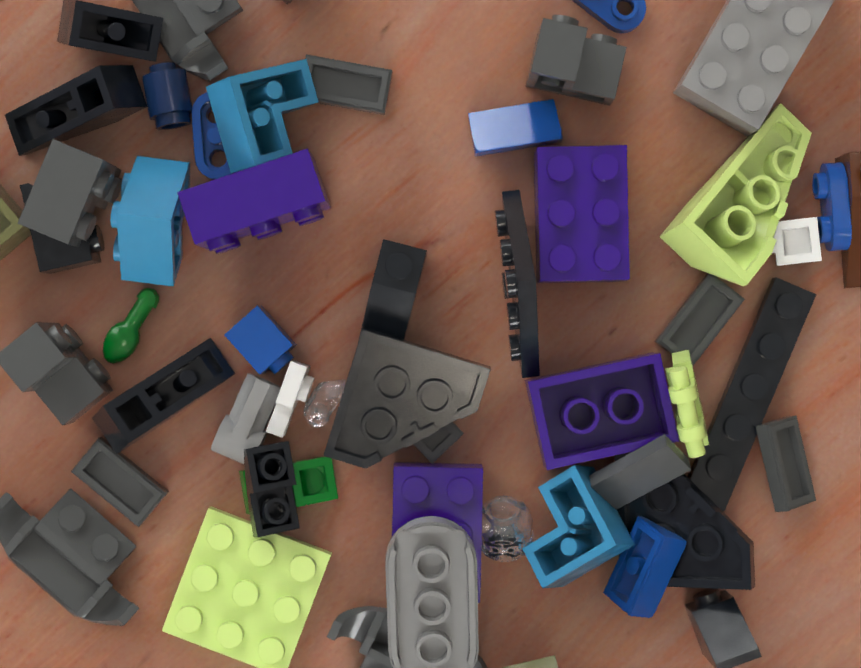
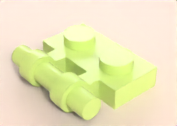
(689, 412)

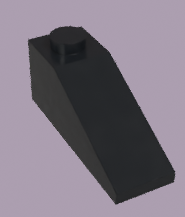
(76, 107)
(394, 289)
(162, 395)

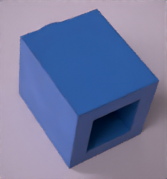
(261, 341)

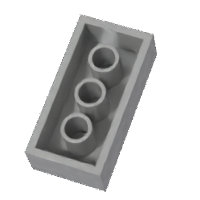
(749, 58)

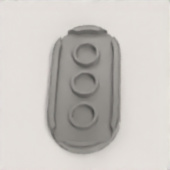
(432, 595)

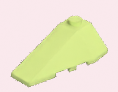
(736, 213)

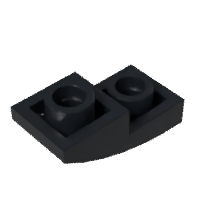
(270, 489)

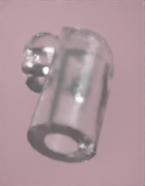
(323, 402)

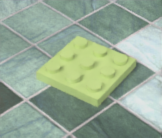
(246, 591)

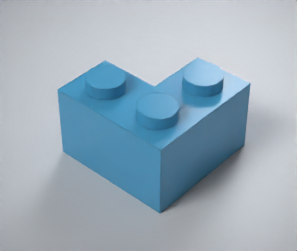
(251, 110)
(150, 221)
(586, 531)

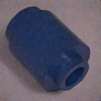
(167, 96)

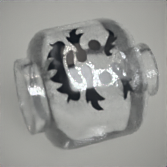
(506, 528)

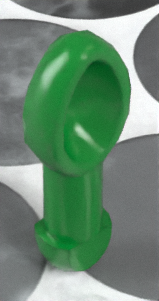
(124, 336)

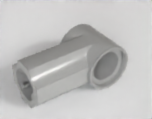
(247, 419)

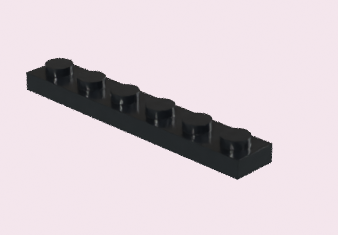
(751, 389)

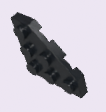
(519, 284)
(400, 397)
(716, 548)

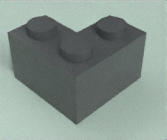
(574, 64)
(68, 192)
(55, 368)

